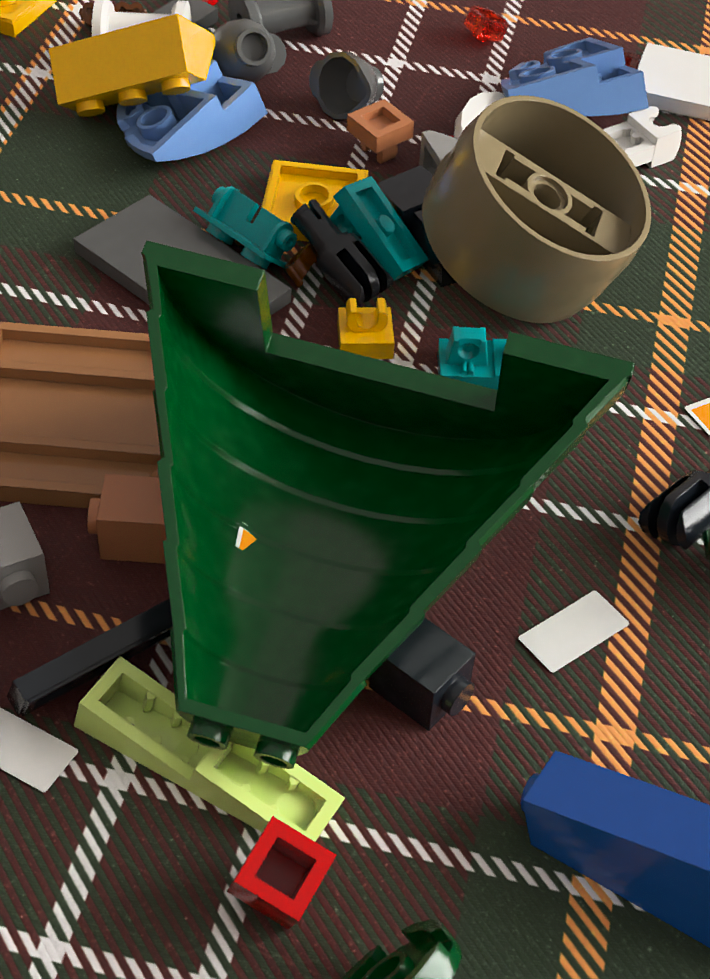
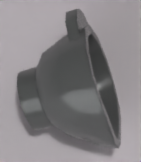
(247, 50)
(345, 84)

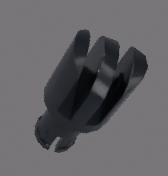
(341, 256)
(679, 511)

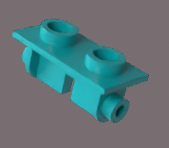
(231, 221)

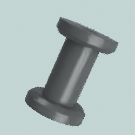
(285, 14)

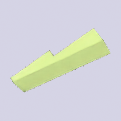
(142, 722)

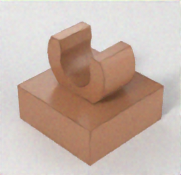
(380, 128)

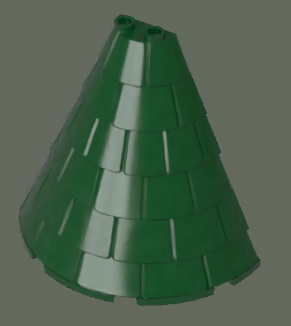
(351, 477)

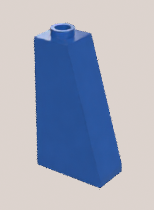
(625, 837)

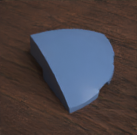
(582, 76)
(191, 121)

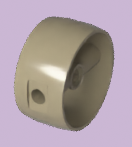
(535, 209)

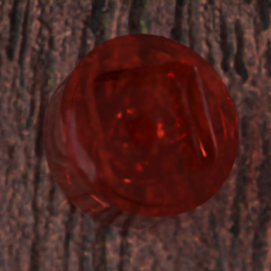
(486, 24)

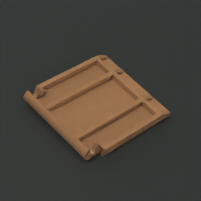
(73, 412)

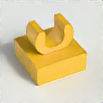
(366, 329)

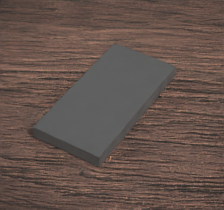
(119, 241)

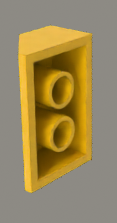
(131, 64)

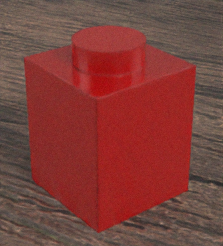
(281, 873)

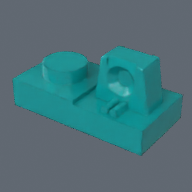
(370, 215)
(471, 357)

